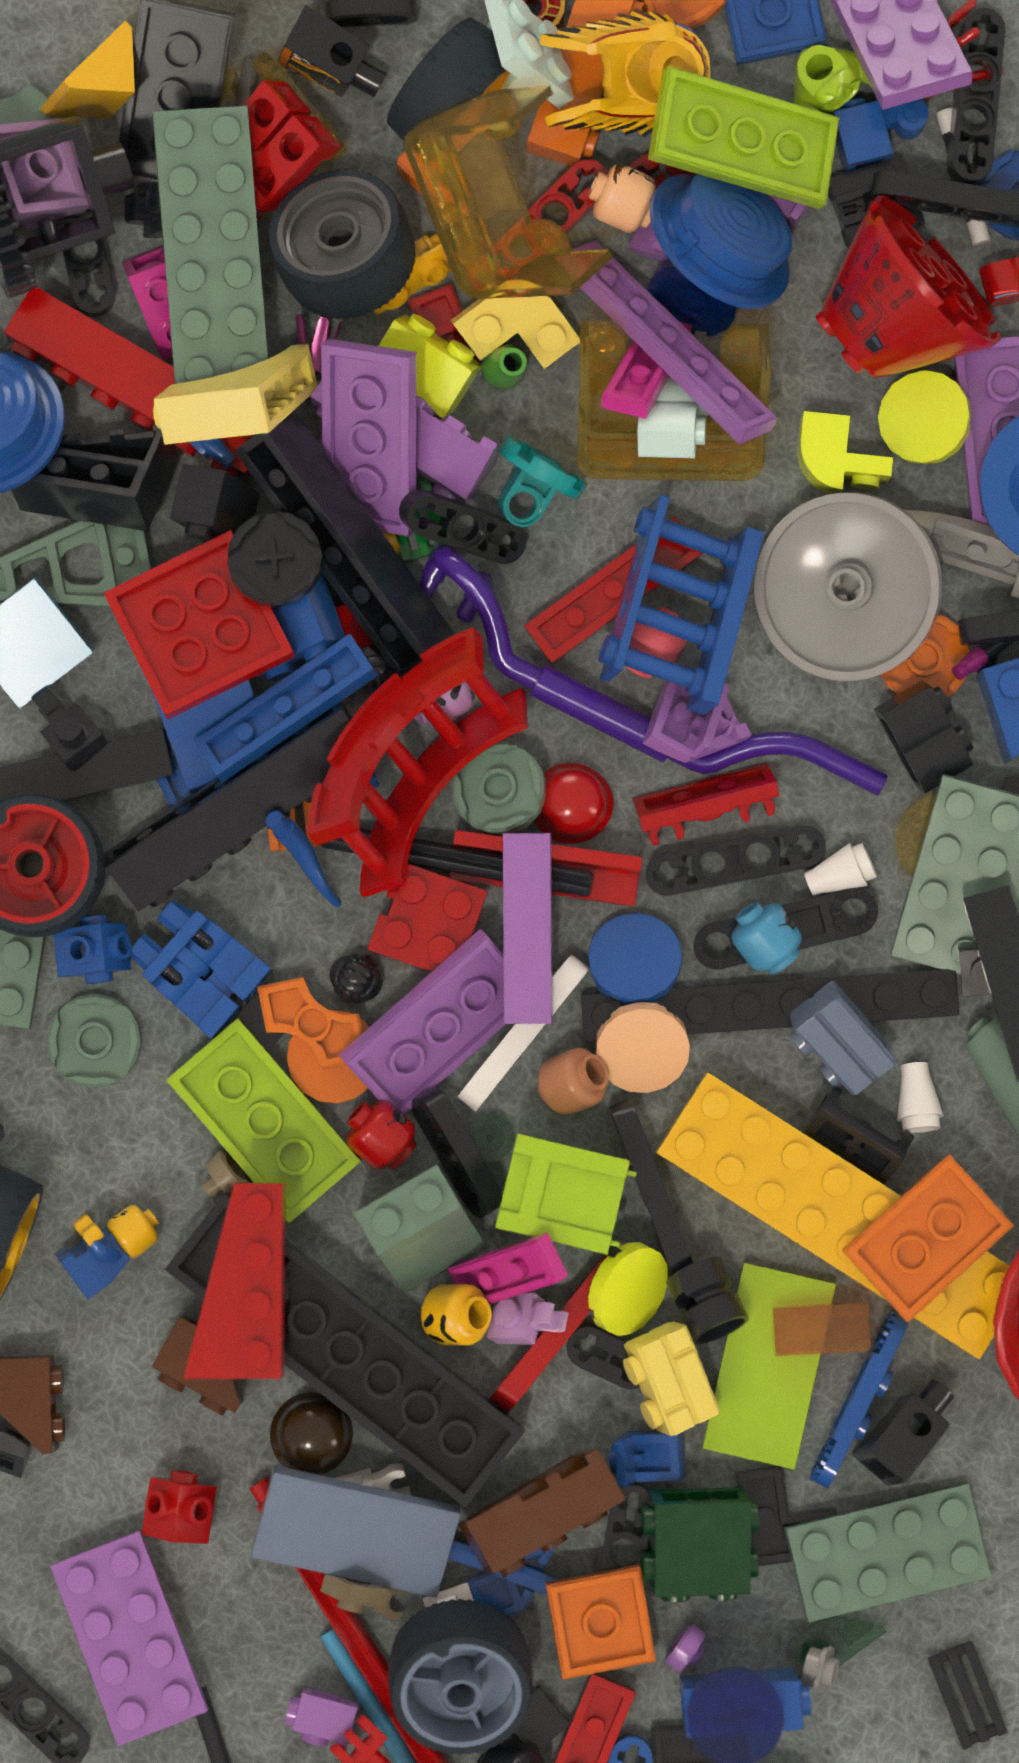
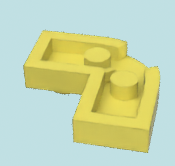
(536, 320)

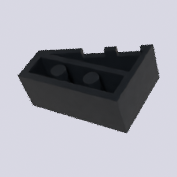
(103, 479)

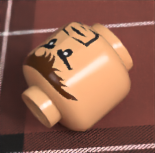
(622, 198)

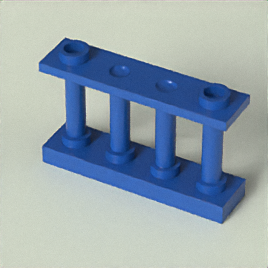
(725, 597)

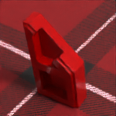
(439, 308)

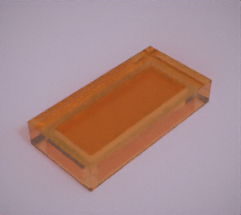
(821, 1329)

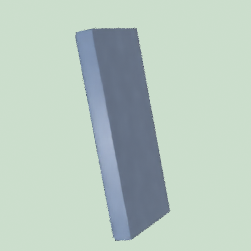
(355, 1531)

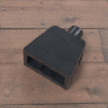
(892, 1448)

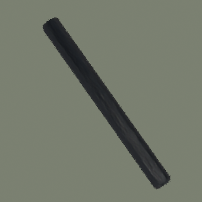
(479, 863)

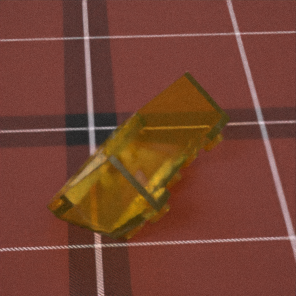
(610, 439)

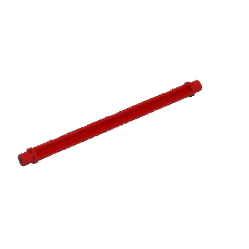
(358, 1644)

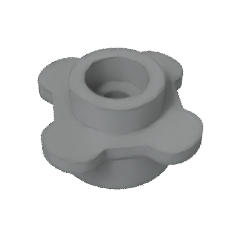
(820, 1669)

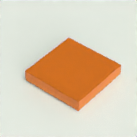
(600, 1621)

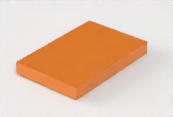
(928, 1238)

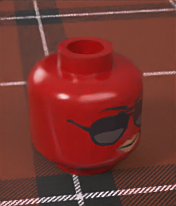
(381, 1135)

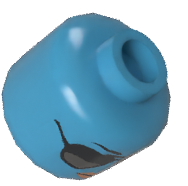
(766, 937)

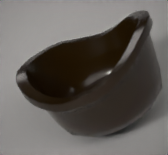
(310, 1434)

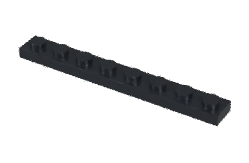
(771, 1003)

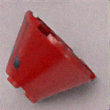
(902, 298)

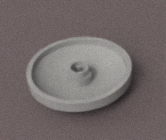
(848, 586)

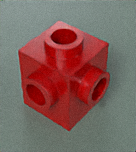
(179, 1508)

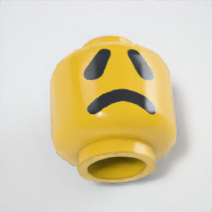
(455, 1314)

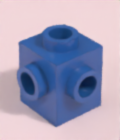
(93, 950)

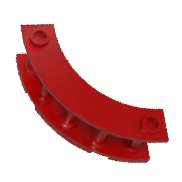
(374, 731)

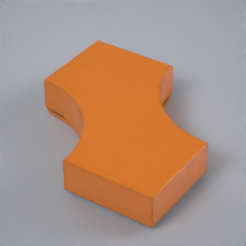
(293, 1010)

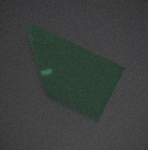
(843, 1634)

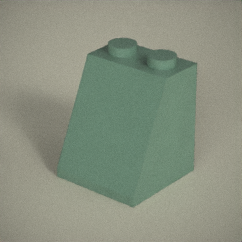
(419, 1228)

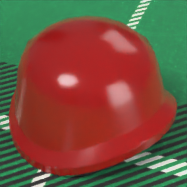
(575, 803)

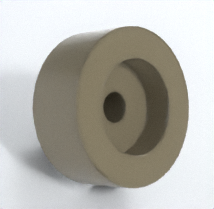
(223, 1173)

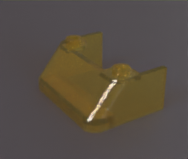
(479, 205)

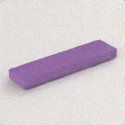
(527, 928)

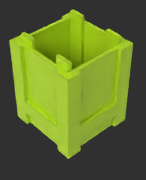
(563, 1194)

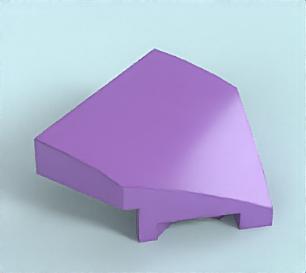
(688, 734)

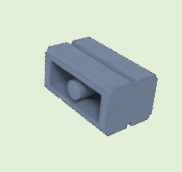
(842, 1039)

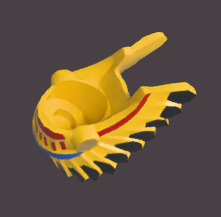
(633, 57)

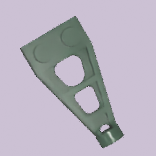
(121, 551)

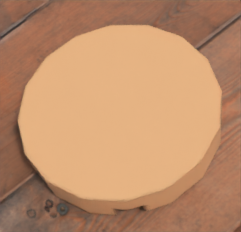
(643, 1047)

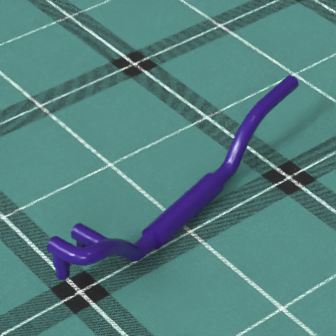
(603, 711)

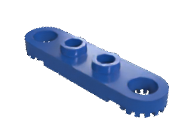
(853, 1417)

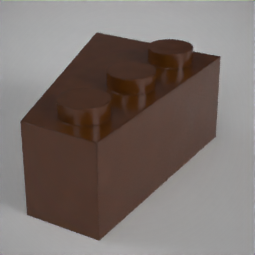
(542, 1512)

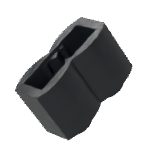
(924, 735)

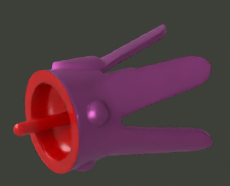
(321, 335)

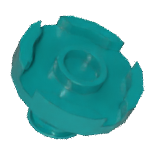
(539, 477)

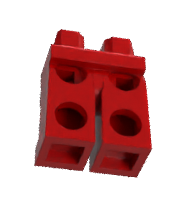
(283, 143)

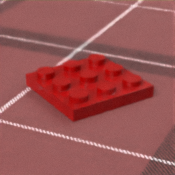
(196, 628)

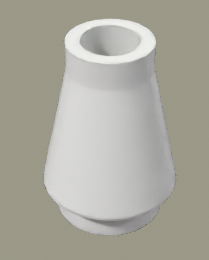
(841, 871)
(918, 1101)

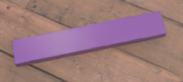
(677, 351)

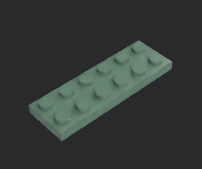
(210, 241)

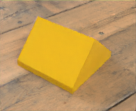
(99, 82)

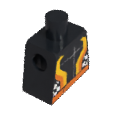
(309, 55)

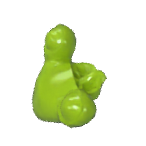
(826, 78)

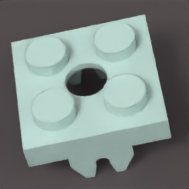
(520, 53)

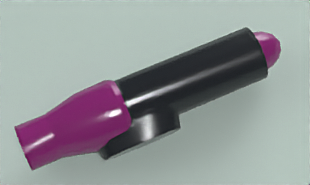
(979, 658)

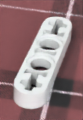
(519, 1038)

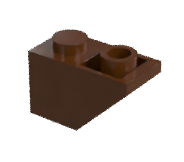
(172, 1363)
(29, 1399)

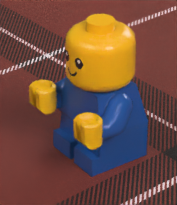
(106, 1251)

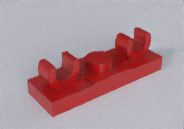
(706, 800)

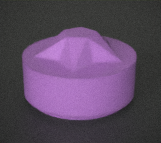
(686, 1648)

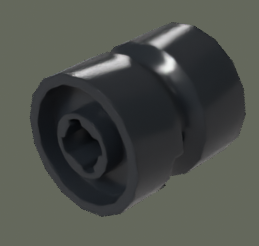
(705, 1296)

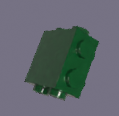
(699, 1543)

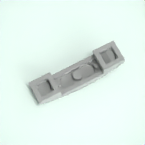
(970, 546)

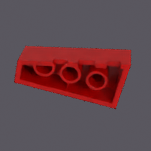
(244, 1301)

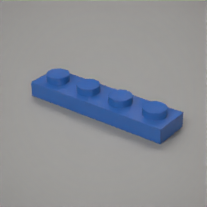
(285, 708)

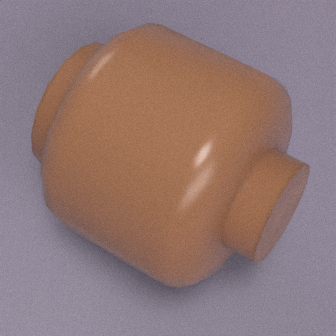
(572, 1081)

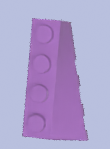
(444, 452)

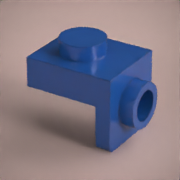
(647, 1457)

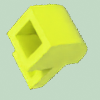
(825, 456)

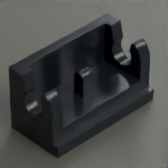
(856, 1139)

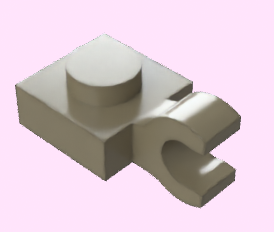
(356, 1595)

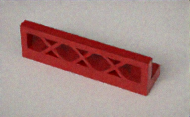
(614, 873)

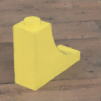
(238, 401)

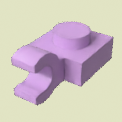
(521, 1317)

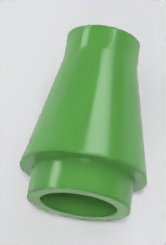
(495, 371)

